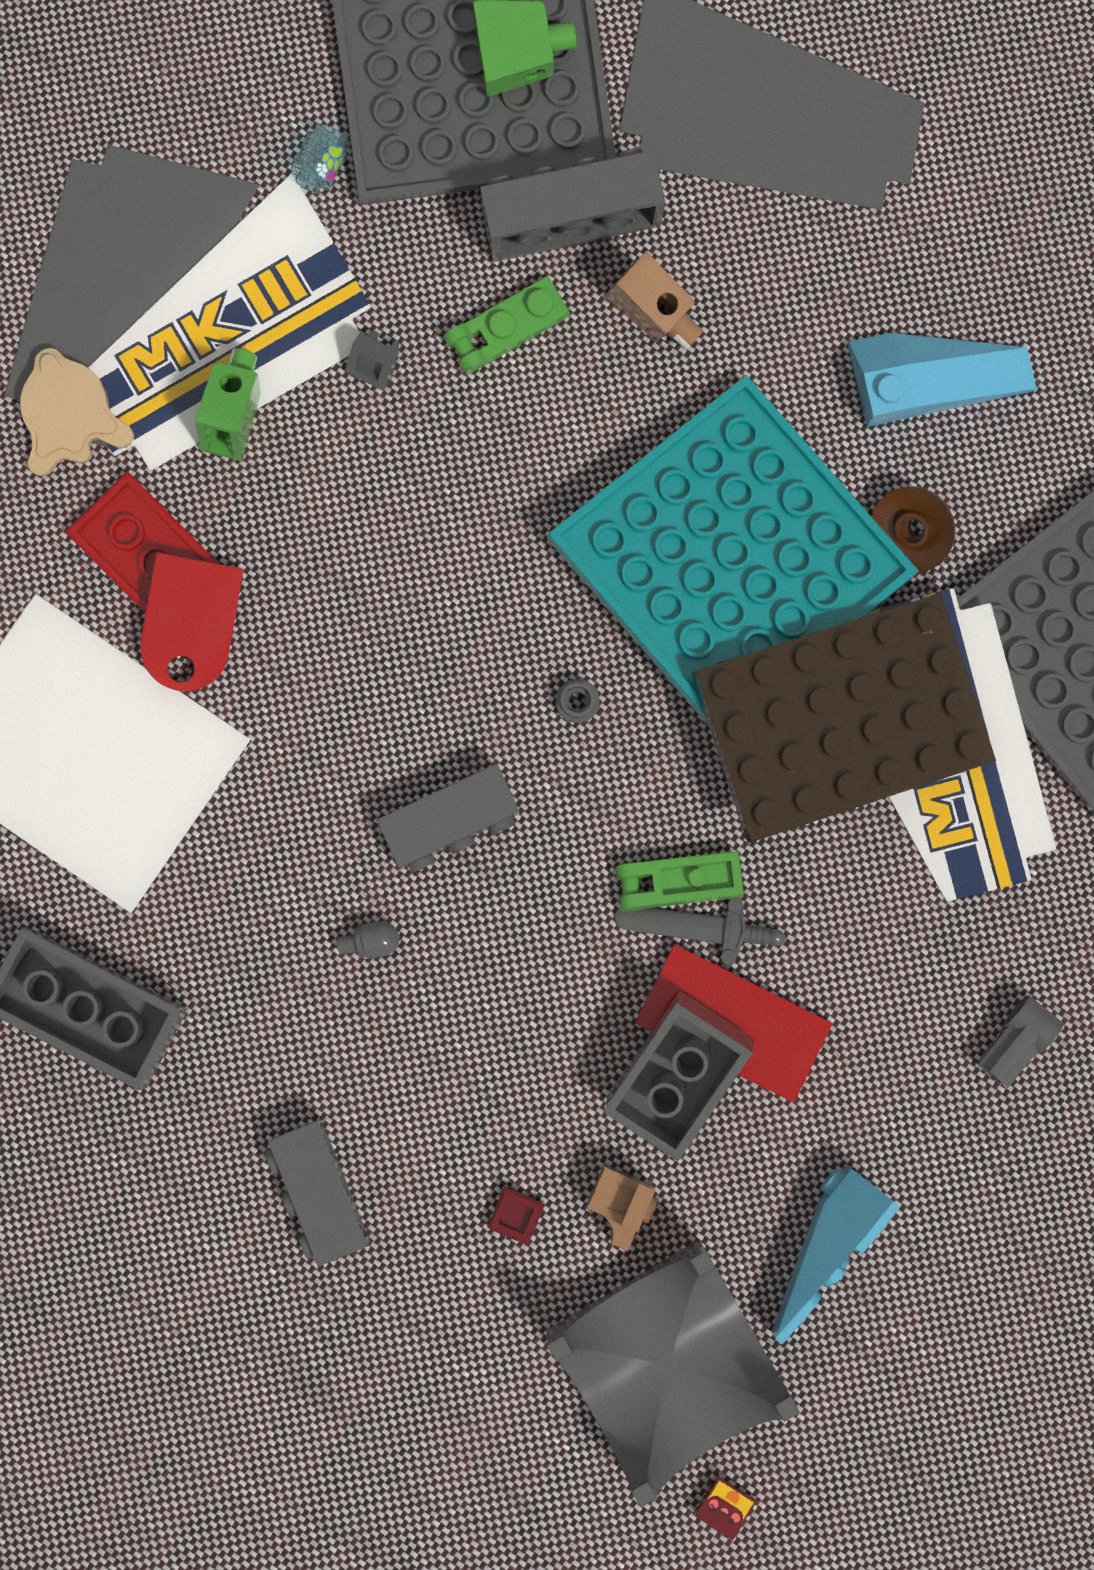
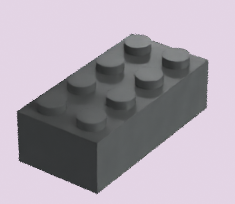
(572, 204)
(86, 1008)

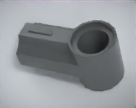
(1026, 1032)

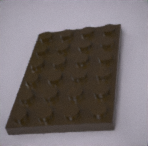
(843, 717)

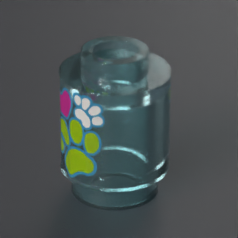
(320, 158)

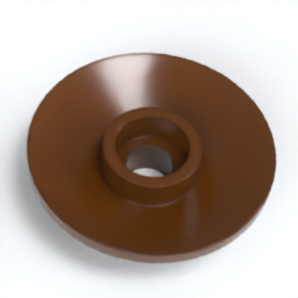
(911, 503)

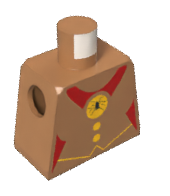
(638, 295)

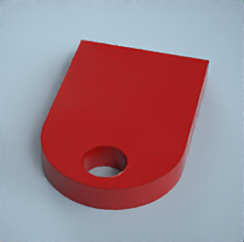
(189, 616)

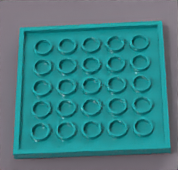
(729, 542)

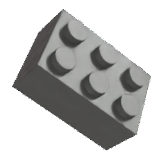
(679, 1075)

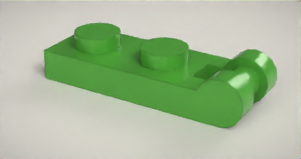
(508, 325)
(681, 881)

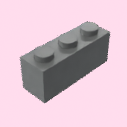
(449, 819)
(317, 1193)

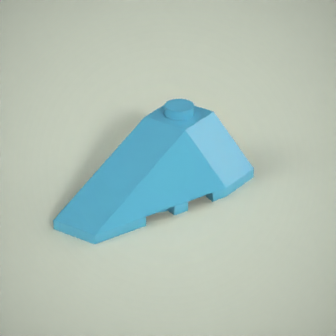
(925, 375)
(844, 1221)

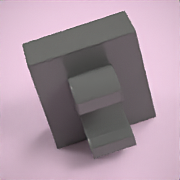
(372, 360)

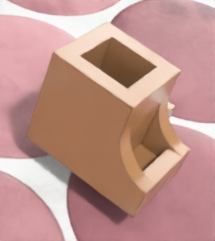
(623, 1202)

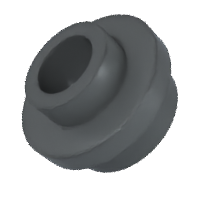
(582, 687)

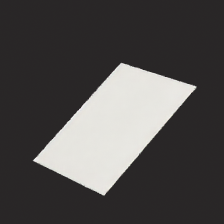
(100, 754)

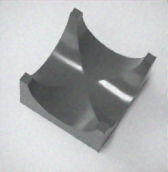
(669, 1368)

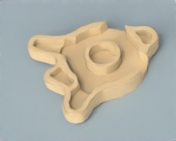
(66, 412)

